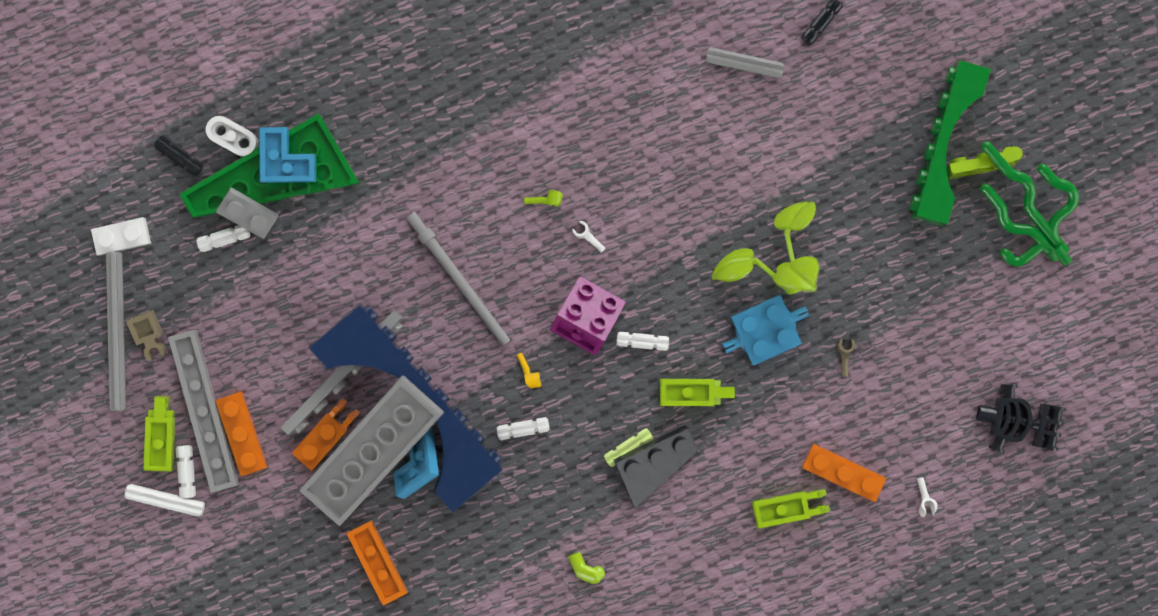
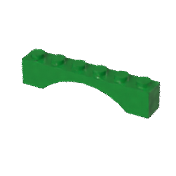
(935, 196)

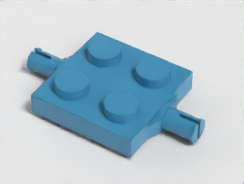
(766, 329)

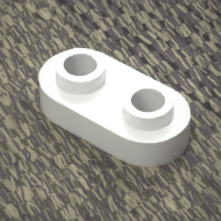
(232, 137)

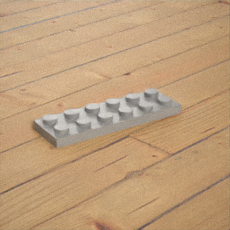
(371, 450)

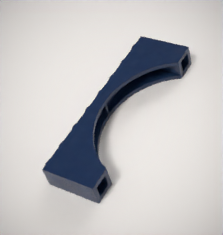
(363, 342)

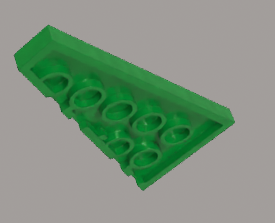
(244, 174)

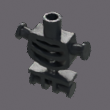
(1001, 417)

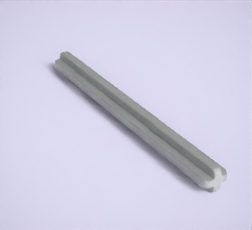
(116, 335)

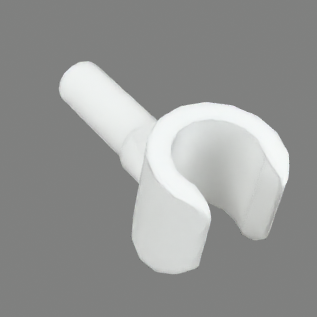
(589, 237)
(926, 500)

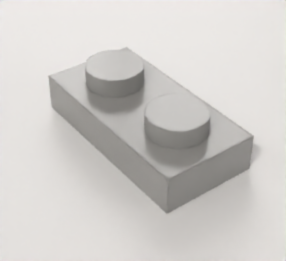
(247, 213)

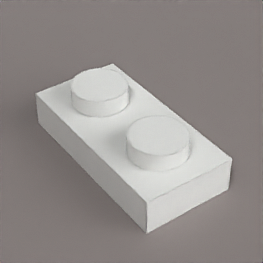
(121, 236)

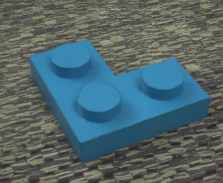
(278, 164)
(419, 469)

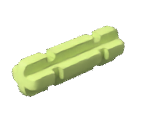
(632, 443)

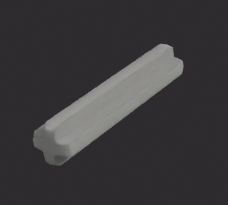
(744, 62)

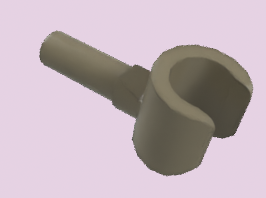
(845, 356)

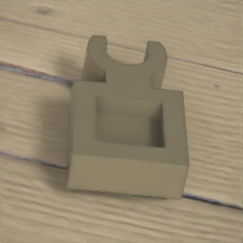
(146, 330)

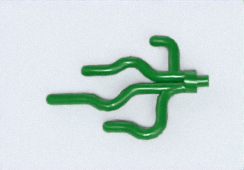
(1047, 234)

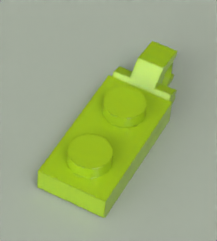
(693, 392)
(159, 437)

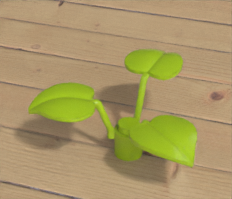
(792, 276)

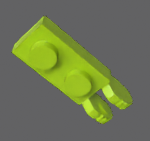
(962, 167)
(787, 508)

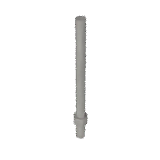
(427, 237)

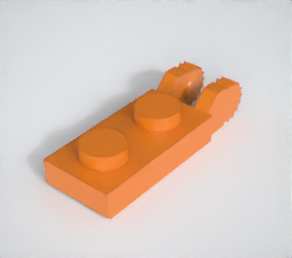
(324, 436)

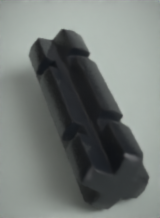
(821, 21)
(178, 155)

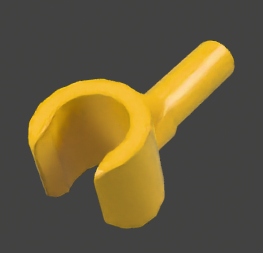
(531, 379)

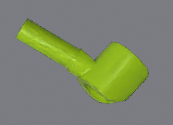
(553, 198)

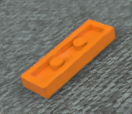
(241, 433)
(843, 472)
(377, 562)

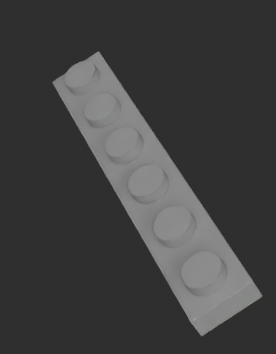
(333, 384)
(203, 411)

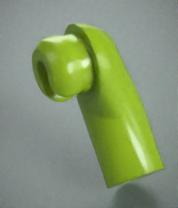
(585, 572)

